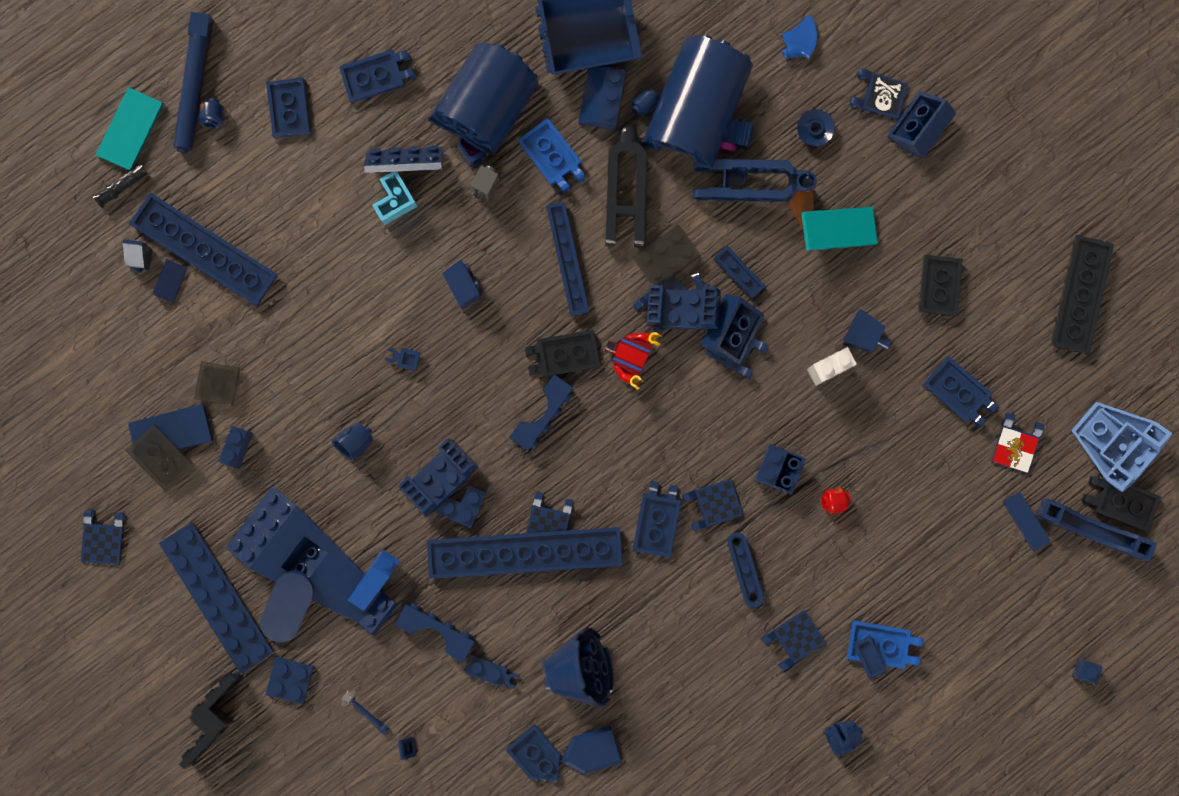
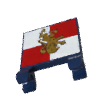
(1015, 447)

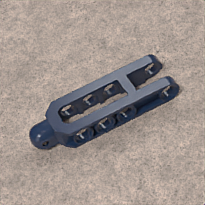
(798, 181)

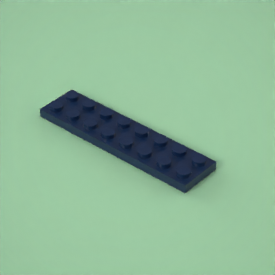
(203, 249)
(216, 597)

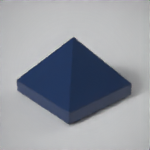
(406, 748)

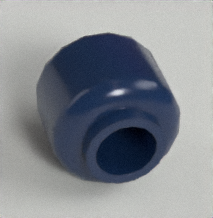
(211, 113)

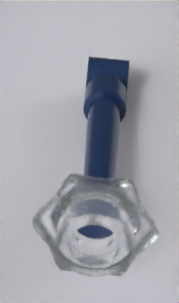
(349, 698)

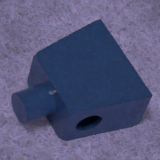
(866, 333)

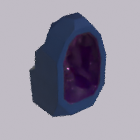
(470, 154)

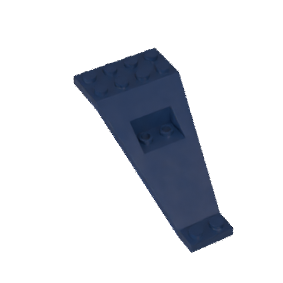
(282, 539)

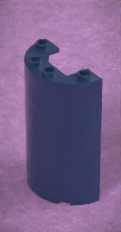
(699, 99)

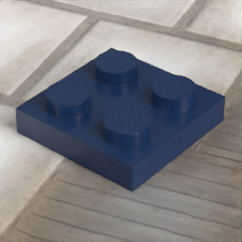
(289, 680)

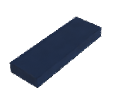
(739, 272)
(1026, 521)

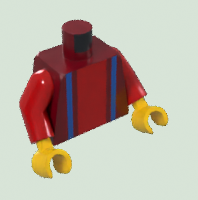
(631, 355)

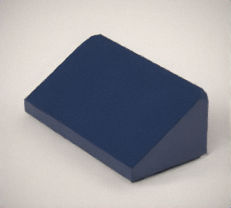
(169, 281)

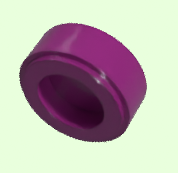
(727, 148)

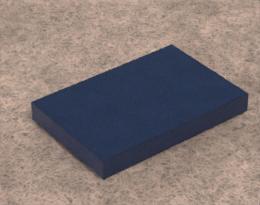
(288, 108)

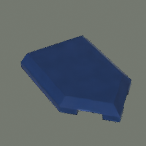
(592, 751)
(535, 755)

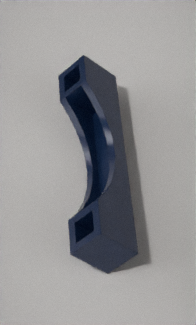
(1094, 530)

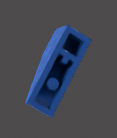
(373, 579)

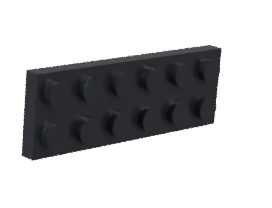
(1082, 294)

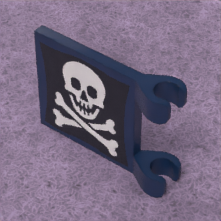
(882, 95)

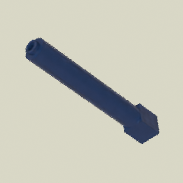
(199, 34)

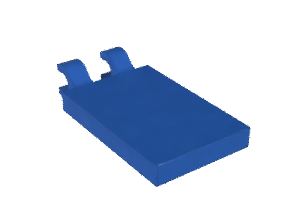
(551, 154)
(889, 641)

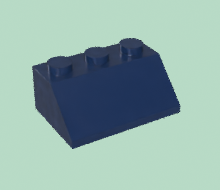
(602, 97)
(922, 124)
(736, 329)

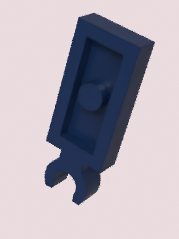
(489, 671)

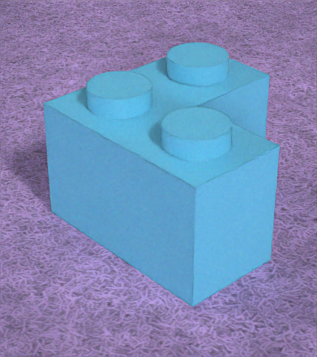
(397, 202)

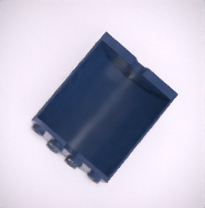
(587, 33)
(486, 97)

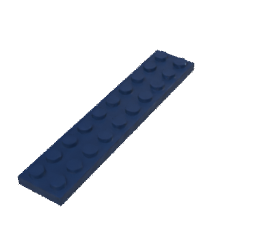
(524, 552)

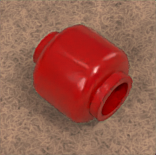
(835, 500)

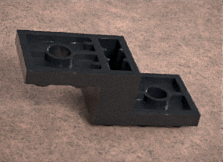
(210, 719)

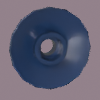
(818, 119)

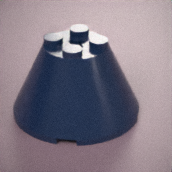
(581, 669)

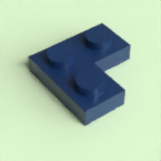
(467, 510)

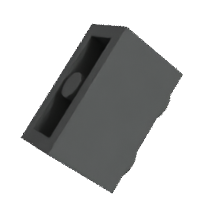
(485, 182)

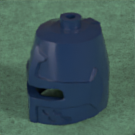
(353, 441)
(843, 737)

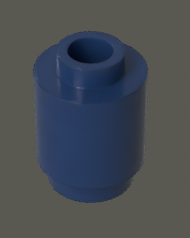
(645, 102)

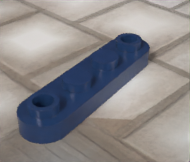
(745, 570)

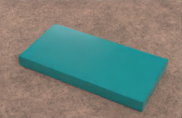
(129, 129)
(839, 228)

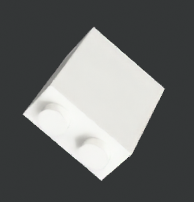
(831, 366)

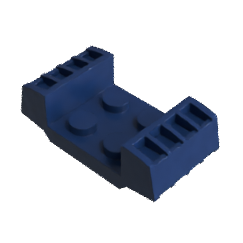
(683, 308)
(439, 477)

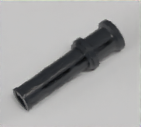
(112, 190)

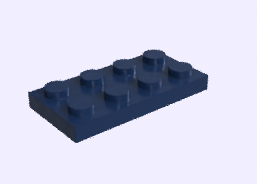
(403, 159)

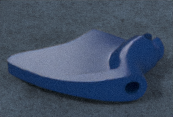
(800, 40)

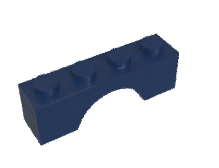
(528, 433)
(457, 643)

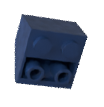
(461, 284)
(780, 469)

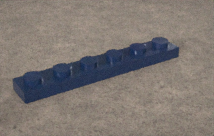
(567, 258)

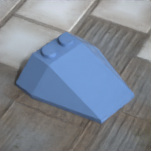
(1120, 443)

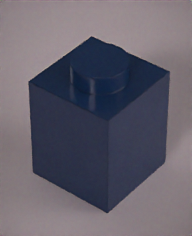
(1087, 671)

